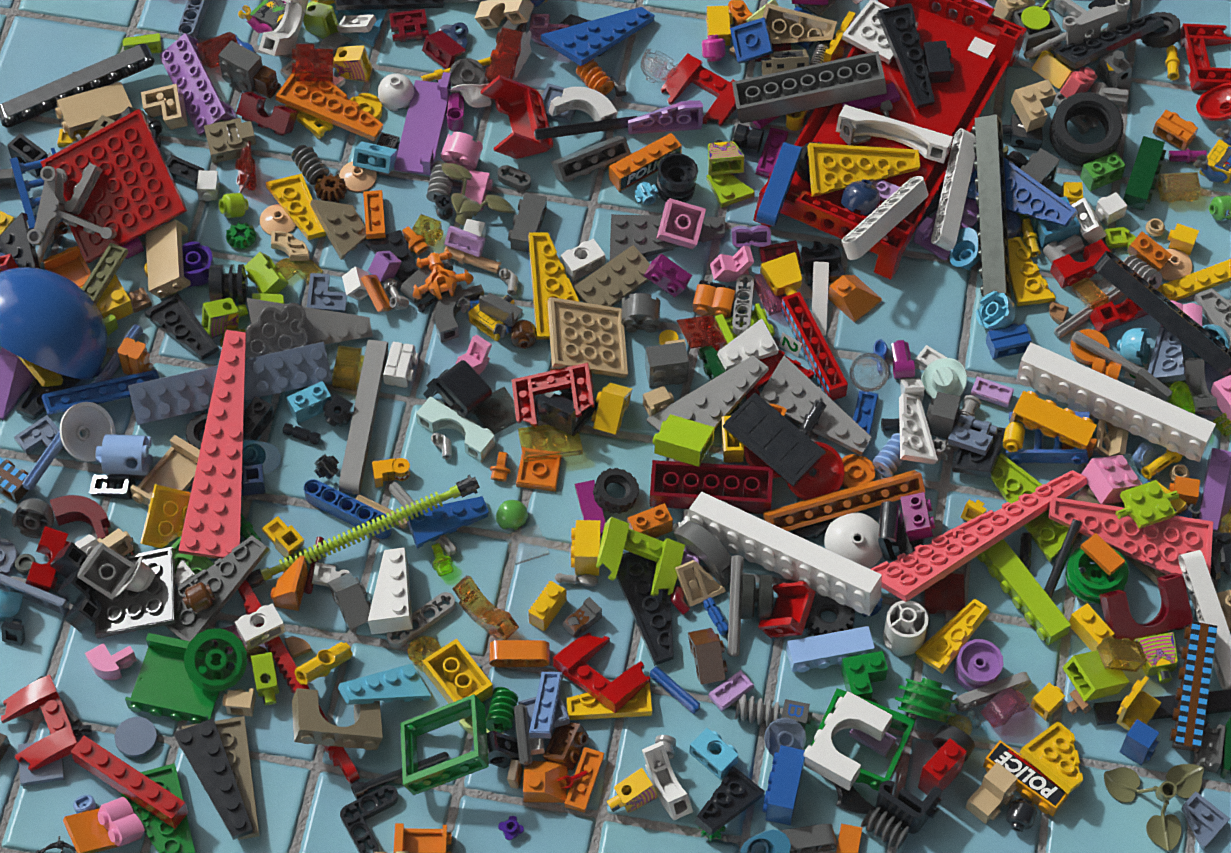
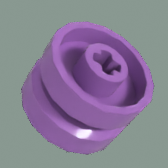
(978, 664)

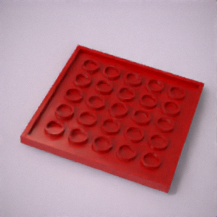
(133, 189)

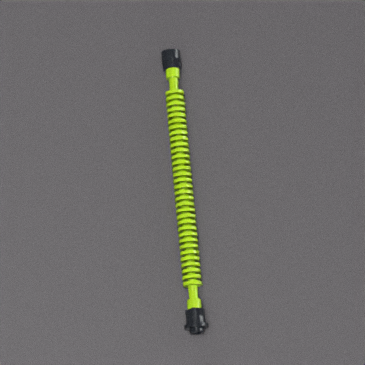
(462, 488)

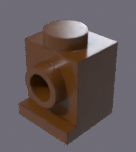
(266, 82)

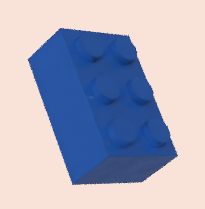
(783, 785)

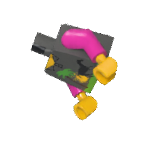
(265, 16)

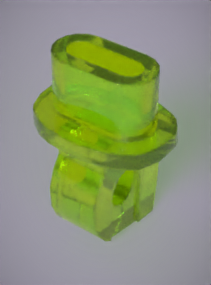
(442, 563)

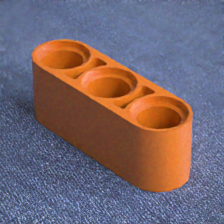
(519, 653)

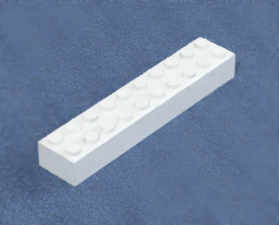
(1115, 402)
(788, 554)

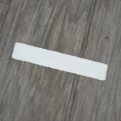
(820, 295)

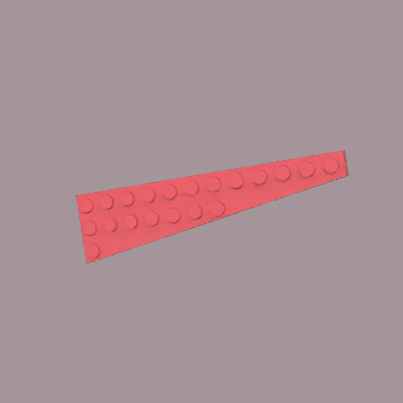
(215, 500)
(951, 550)

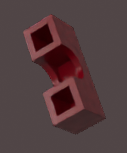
(252, 109)

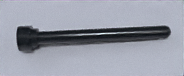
(361, 788)

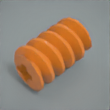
(594, 77)

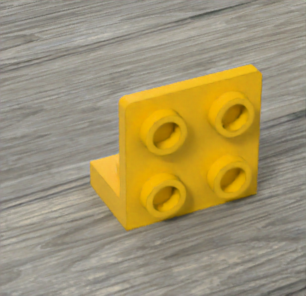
(1137, 706)

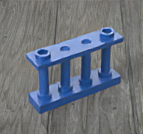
(25, 186)
(1055, 455)

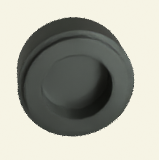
(23, 563)

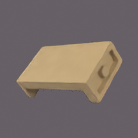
(87, 107)
(166, 259)
(173, 470)

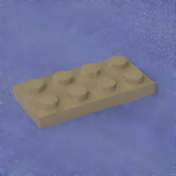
(614, 279)

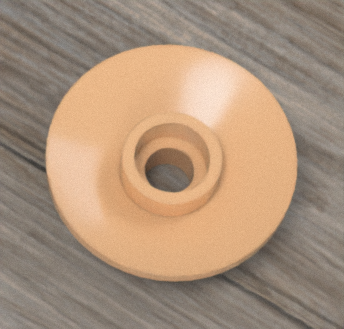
(357, 181)
(270, 222)
(1179, 269)

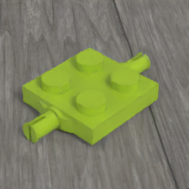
(1147, 504)

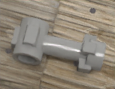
(396, 302)

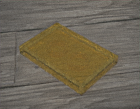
(547, 443)

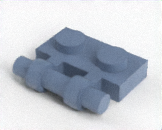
(970, 439)

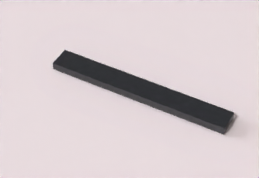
(1217, 702)

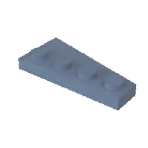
(1167, 358)

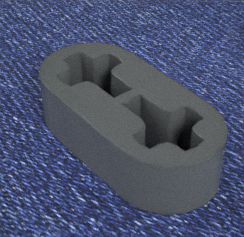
(515, 175)

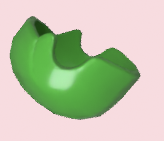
(511, 514)

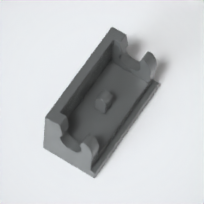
(1211, 748)

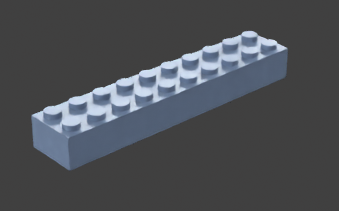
(263, 377)

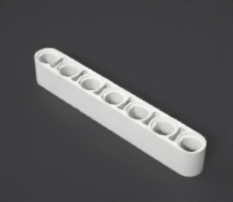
(954, 190)
(885, 218)
(1208, 610)

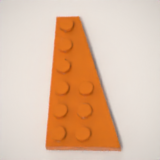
(329, 104)

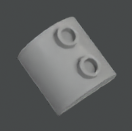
(106, 570)

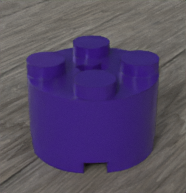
(196, 263)

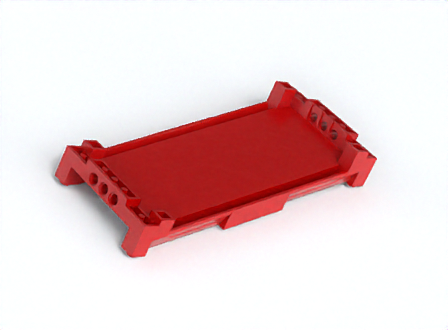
(954, 108)

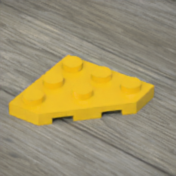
(165, 516)
(1055, 756)

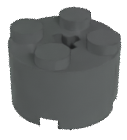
(640, 313)

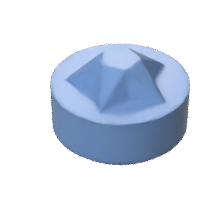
(84, 803)

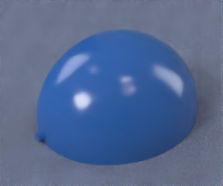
(51, 322)

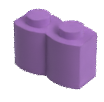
(745, 236)

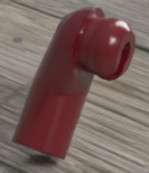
(677, 599)

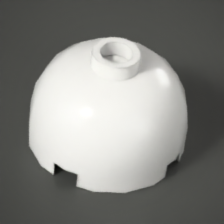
(395, 91)

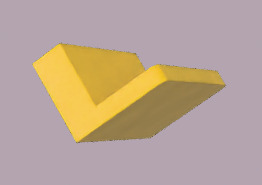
(1052, 69)

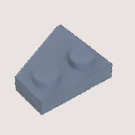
(1203, 819)

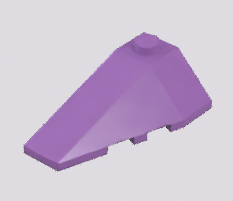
(676, 117)
(13, 381)
(1216, 488)

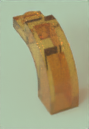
(482, 611)

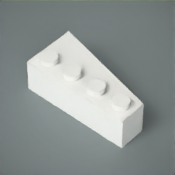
(392, 597)

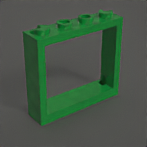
(899, 722)
(454, 768)

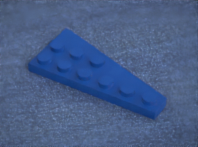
(594, 37)
(1029, 197)

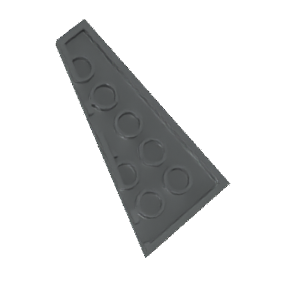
(643, 231)
(224, 580)

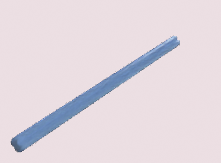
(56, 444)

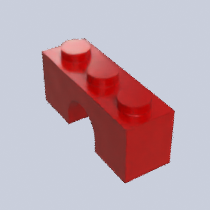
(1069, 271)
(1111, 316)
(50, 544)

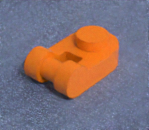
(739, 9)

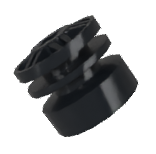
(677, 177)
(228, 284)

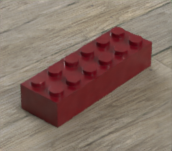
(737, 485)

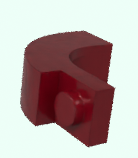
(83, 509)

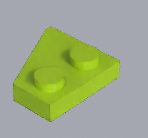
(728, 189)

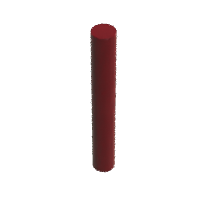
(309, 586)

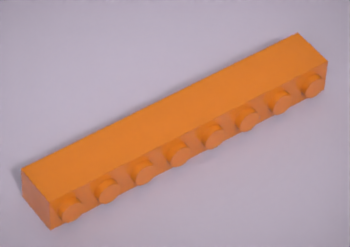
(845, 501)

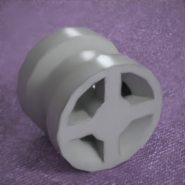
(669, 742)

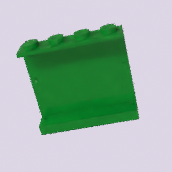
(165, 686)

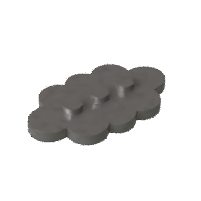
(276, 331)

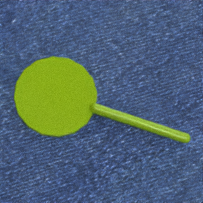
(1036, 17)

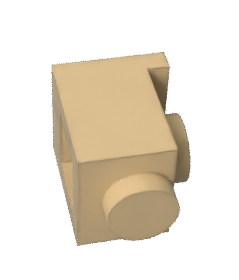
(657, 400)
(118, 541)
(240, 702)

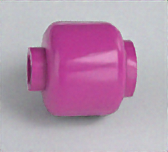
(713, 48)

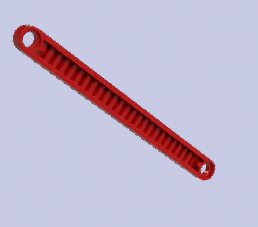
(287, 668)

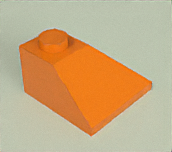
(852, 296)
(291, 586)
(541, 782)

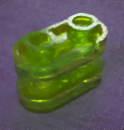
(1181, 396)

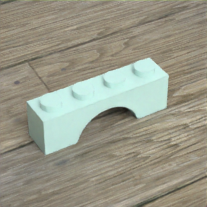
(436, 416)

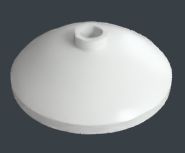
(92, 422)
(840, 538)

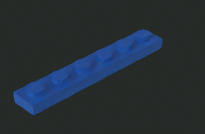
(95, 393)

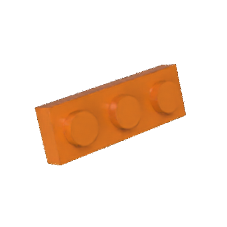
(374, 214)
(581, 790)

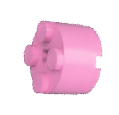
(462, 150)

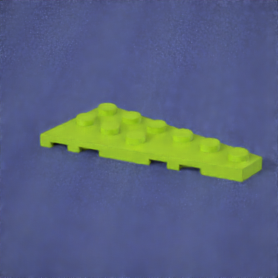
(1014, 482)

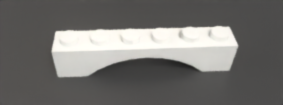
(928, 142)

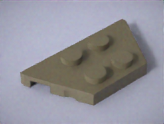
(340, 224)

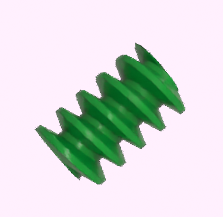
(501, 710)

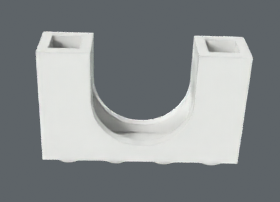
(285, 36)
(849, 713)

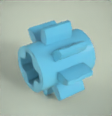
(646, 193)

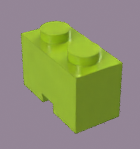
(262, 273)

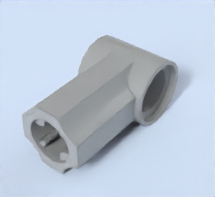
(1116, 95)
(1068, 246)

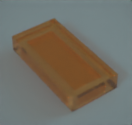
(1090, 293)

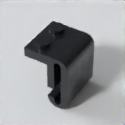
(460, 385)
(560, 412)
(892, 532)
(907, 807)

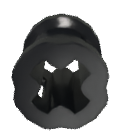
(441, 207)

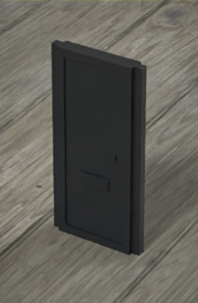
(774, 439)

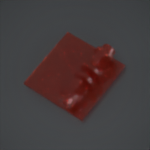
(246, 169)
(702, 332)
(946, 594)

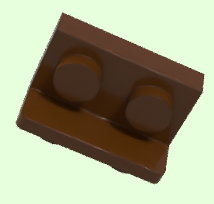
(566, 745)

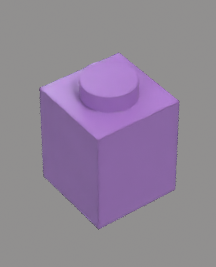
(384, 265)

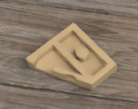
(697, 583)

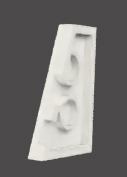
(753, 341)

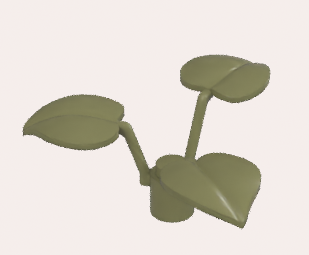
(466, 207)
(1180, 780)

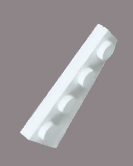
(915, 435)

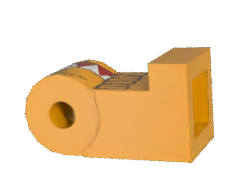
(390, 470)

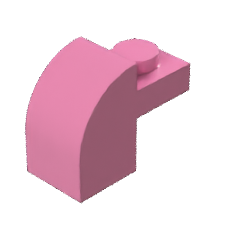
(729, 268)
(477, 354)
(109, 666)

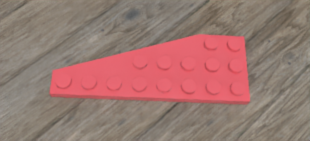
(1152, 545)

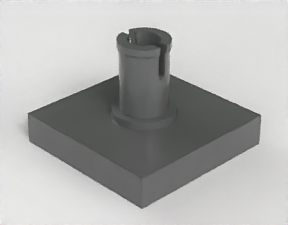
(1149, 384)

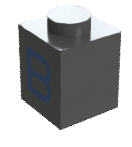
(798, 711)

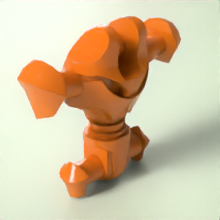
(440, 278)

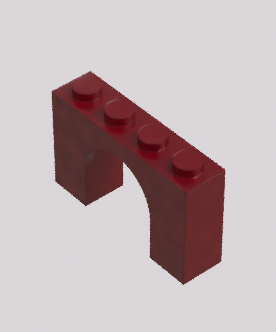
(1173, 614)

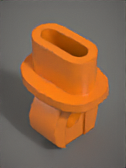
(416, 242)
(500, 471)

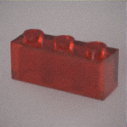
(505, 55)

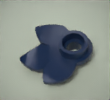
(459, 37)

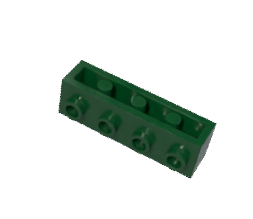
(1143, 173)

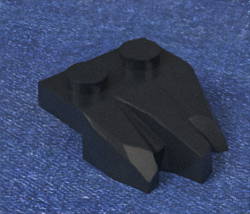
(822, 254)
(1220, 555)

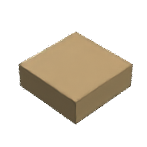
(514, 774)

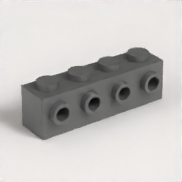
(591, 158)

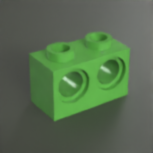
(1102, 171)

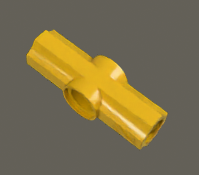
(323, 663)

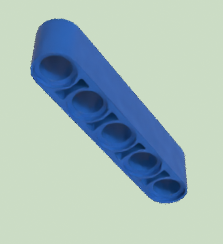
(779, 184)
(341, 502)

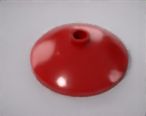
(1215, 103)
(827, 478)

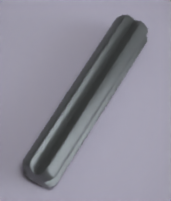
(523, 737)

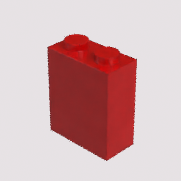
(942, 767)

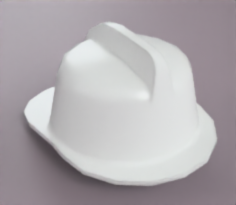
(472, 94)
(139, 579)

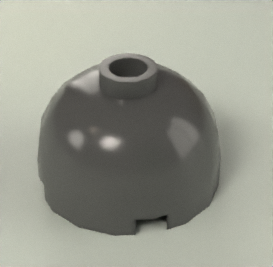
(32, 517)

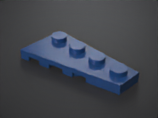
(446, 519)

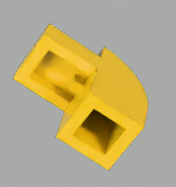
(284, 538)

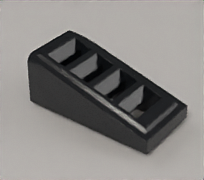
(123, 490)

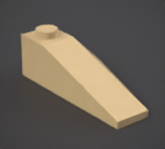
(795, 26)

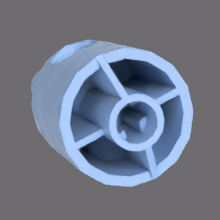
(125, 454)

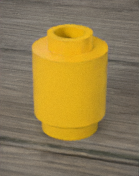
(1014, 436)

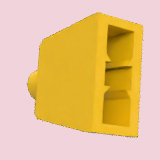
(782, 274)

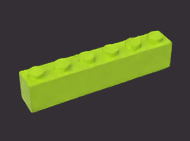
(1025, 592)

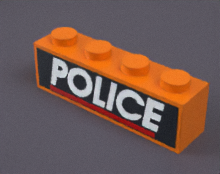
(642, 162)

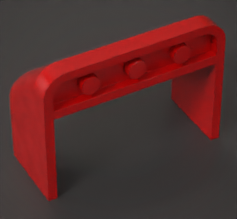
(525, 113)

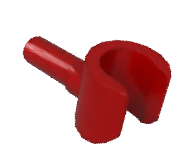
(570, 779)

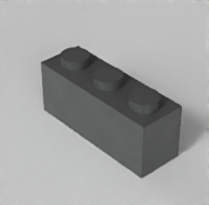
(529, 220)

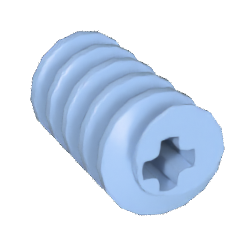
(889, 458)

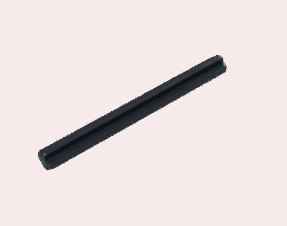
(582, 128)

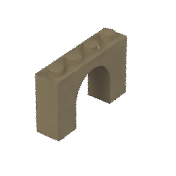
(312, 728)

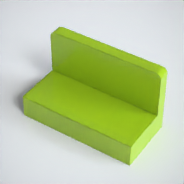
(151, 40)

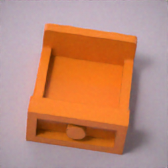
(70, 265)
(421, 840)

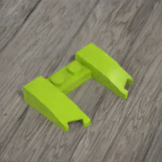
(666, 553)

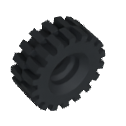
(817, 626)

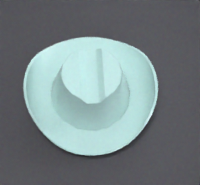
(944, 376)

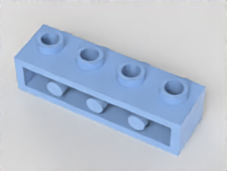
(828, 648)

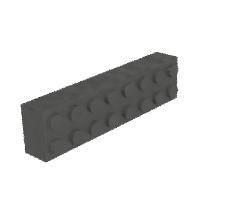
(809, 87)

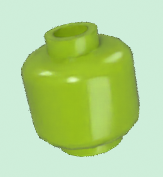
(233, 205)

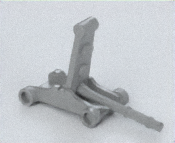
(1082, 23)
(52, 210)

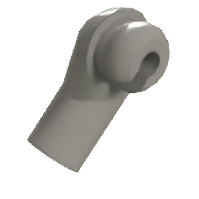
(510, 279)
(443, 443)

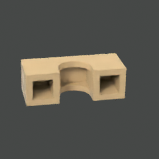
(494, 11)

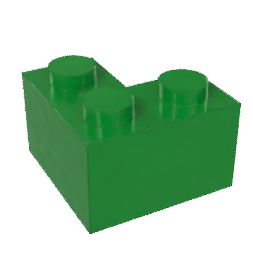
(861, 671)

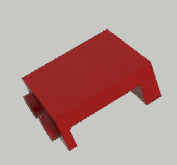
(790, 610)

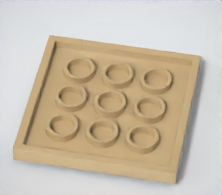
(587, 335)

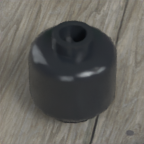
(1021, 814)

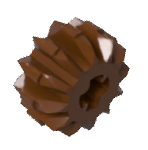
(330, 188)

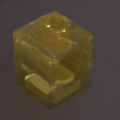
(429, 228)

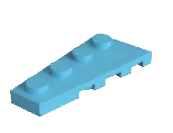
(385, 686)

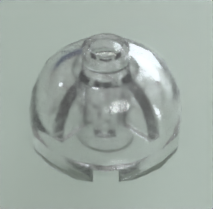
(657, 66)
(869, 372)

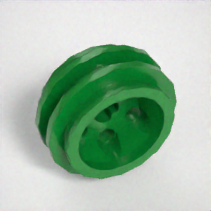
(1094, 580)
(228, 677)
(927, 699)

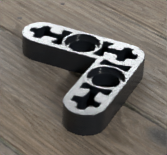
(359, 820)

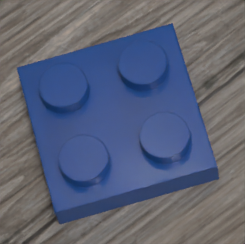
(751, 40)

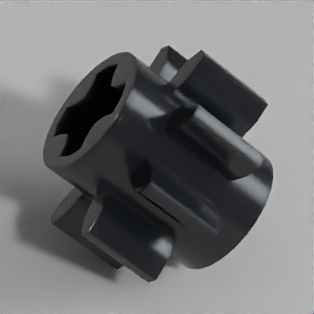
(326, 466)

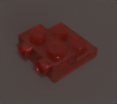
(312, 63)

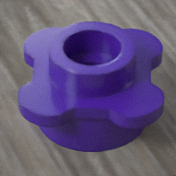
(513, 833)

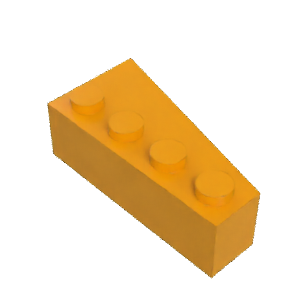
(1053, 420)

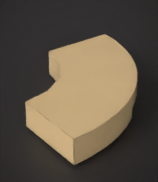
(291, 246)

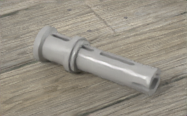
(970, 405)

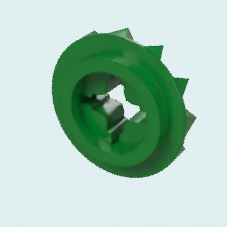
(238, 241)

